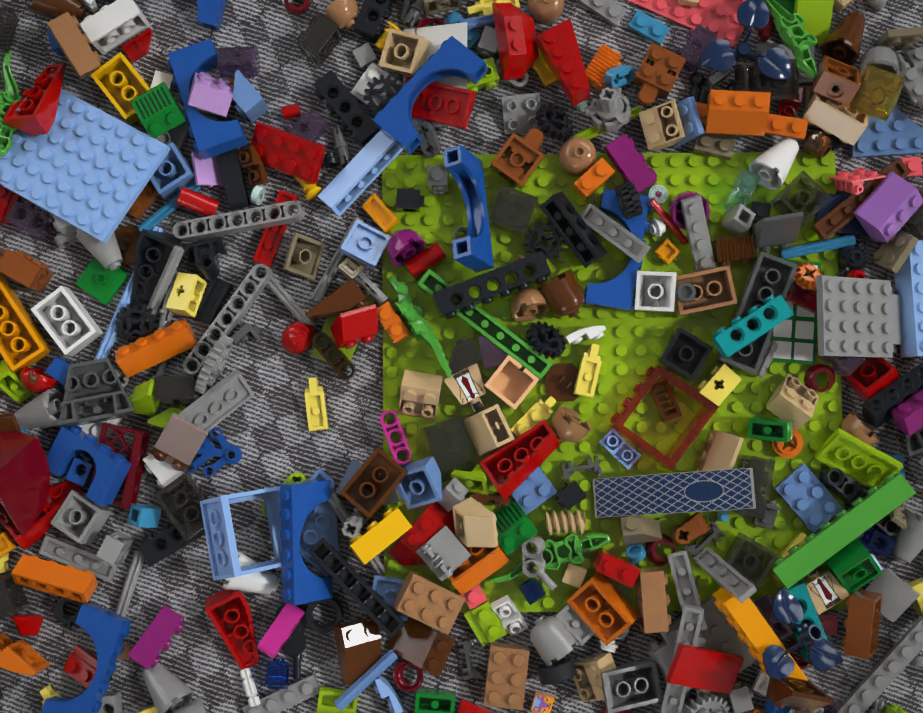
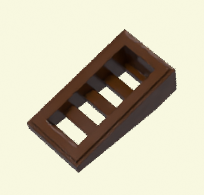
(677, 413)

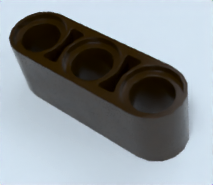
(326, 350)

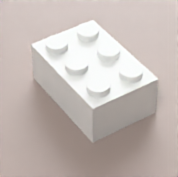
(114, 24)
(66, 321)

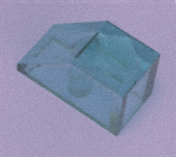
(742, 189)

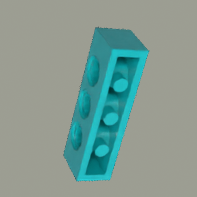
(779, 312)
(801, 593)

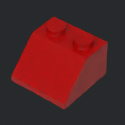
(355, 327)
(872, 377)

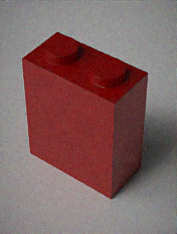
(615, 567)

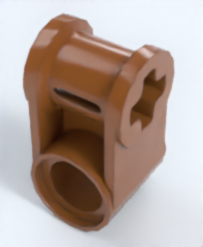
(693, 527)

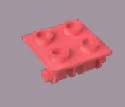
(853, 181)

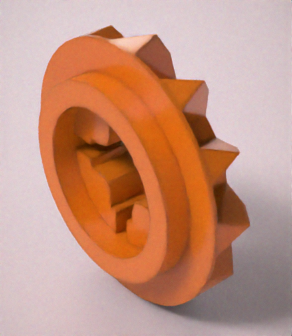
(806, 282)
(789, 452)

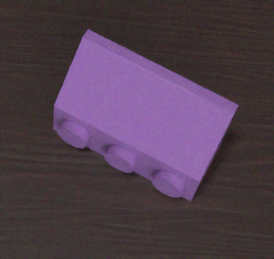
(888, 207)

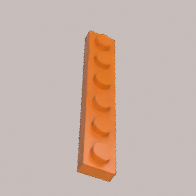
(776, 124)

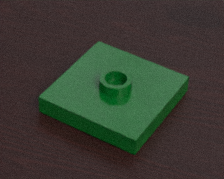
(102, 282)

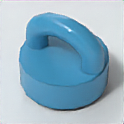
(635, 553)

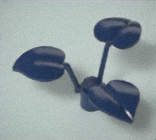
(720, 56)
(822, 653)

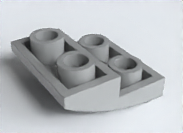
(896, 594)

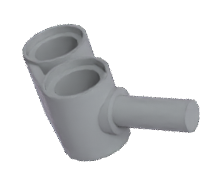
(531, 556)

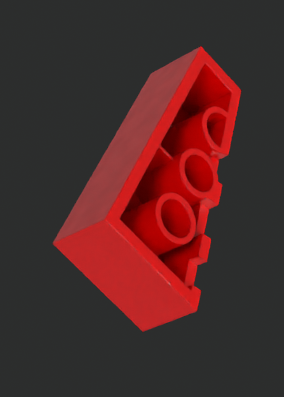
(563, 57)
(519, 458)

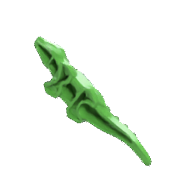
(794, 37)
(7, 98)
(417, 325)
(562, 551)

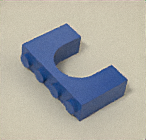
(110, 466)

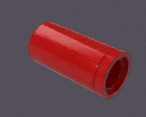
(197, 202)
(425, 260)

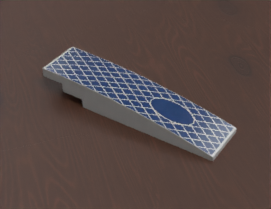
(674, 493)

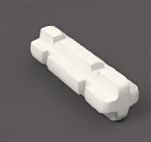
(249, 687)

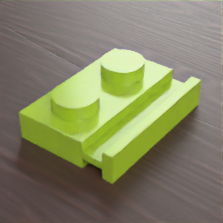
(485, 623)
(326, 701)

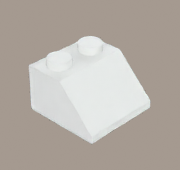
(655, 291)

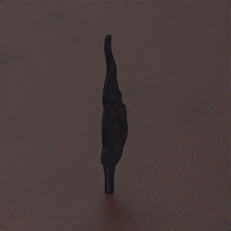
(296, 642)

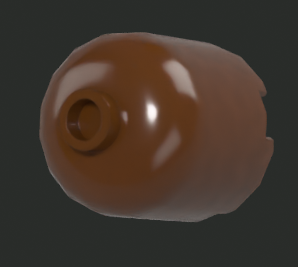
(563, 294)

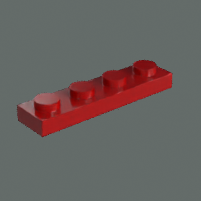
(273, 236)

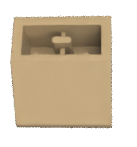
(662, 126)
(420, 394)
(793, 401)
(488, 429)
(475, 524)
(589, 678)

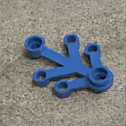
(209, 451)

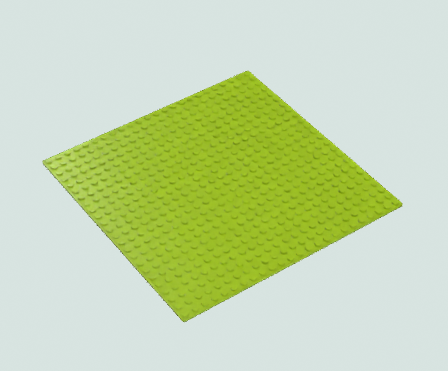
(626, 352)

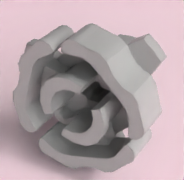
(609, 108)

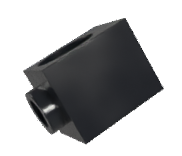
(409, 200)
(570, 495)

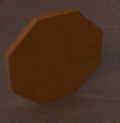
(127, 239)
(561, 382)

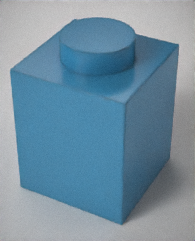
(144, 515)

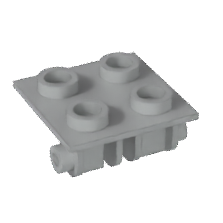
(520, 112)
(443, 553)

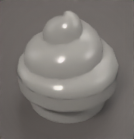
(877, 4)

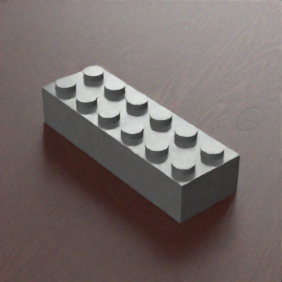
(766, 277)

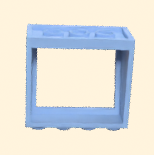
(221, 535)

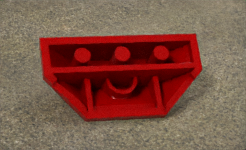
(515, 40)
(422, 530)

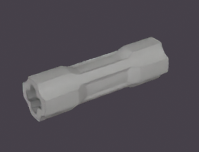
(354, 523)

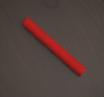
(668, 221)

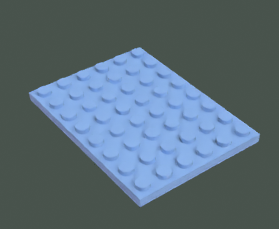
(83, 168)

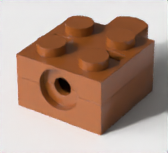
(656, 75)
(836, 81)
(520, 159)
(25, 269)

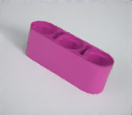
(395, 427)
(280, 630)

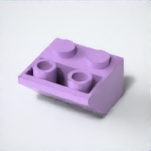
(211, 94)

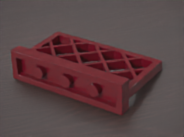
(137, 454)

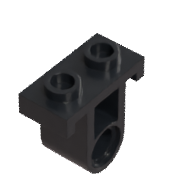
(206, 256)

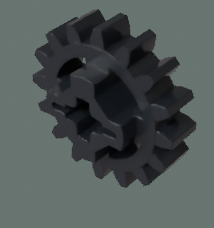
(375, 93)
(554, 122)
(547, 251)
(136, 314)
(545, 340)

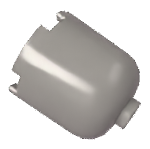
(880, 57)
(551, 639)

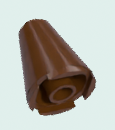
(58, 7)
(846, 39)

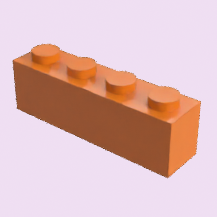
(155, 348)
(54, 578)

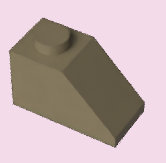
(639, 530)

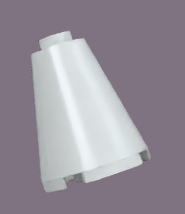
(775, 163)
(259, 582)

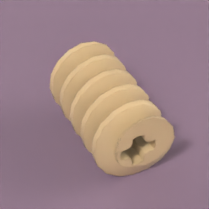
(566, 522)

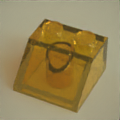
(877, 93)

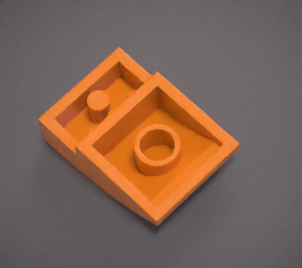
(20, 657)

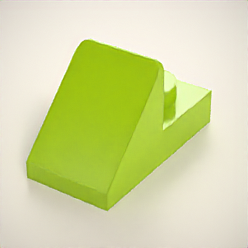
(473, 480)

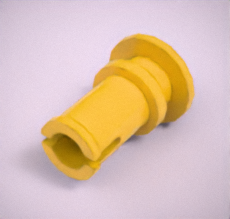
(381, 42)
(311, 190)

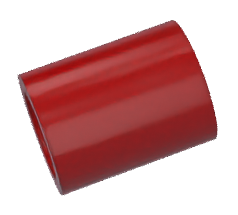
(291, 111)

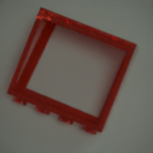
(688, 435)

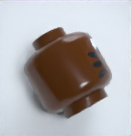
(817, 144)

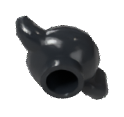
(852, 258)

